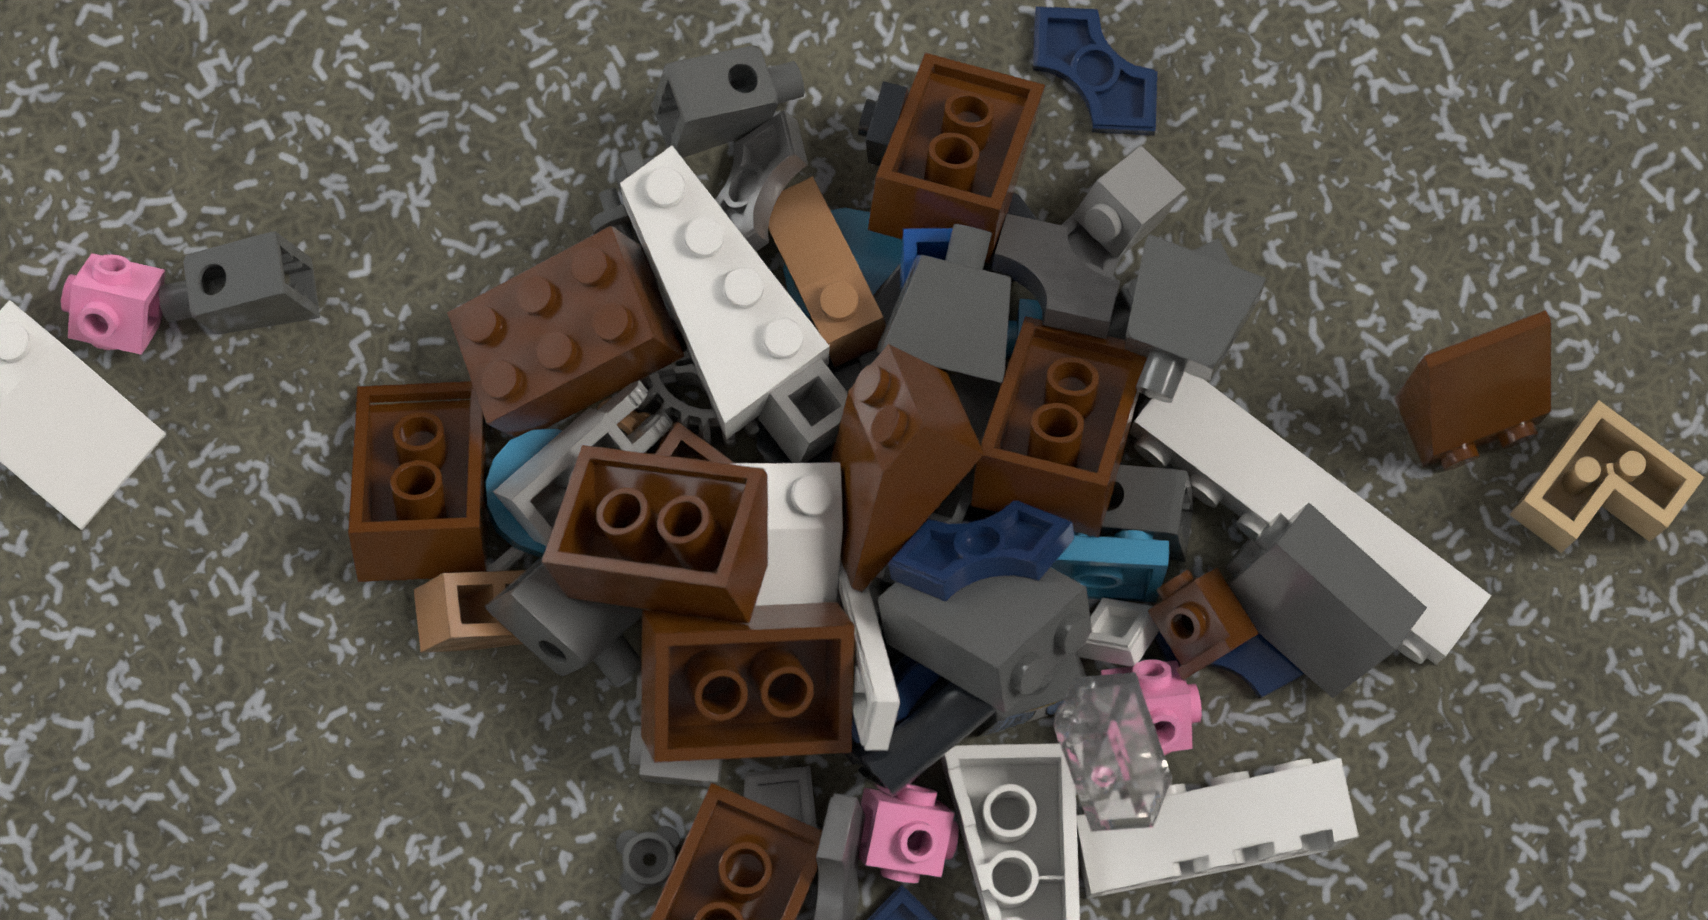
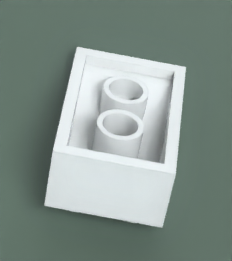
(63, 422)
(802, 533)

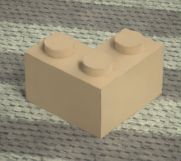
(1610, 467)

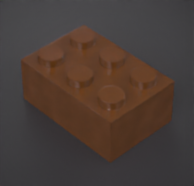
(565, 334)
(747, 687)

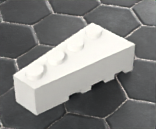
(721, 294)
(1017, 828)
(1223, 828)

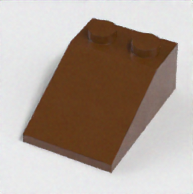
(955, 150)
(1479, 393)
(1059, 425)
(899, 457)
(418, 482)
(740, 863)

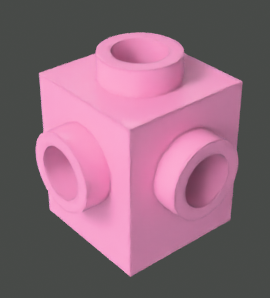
(113, 303)
(1169, 700)
(907, 833)

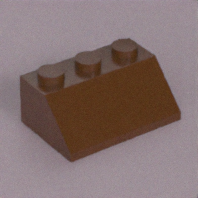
(662, 534)

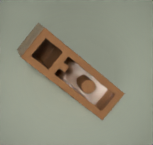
(825, 272)
(454, 611)

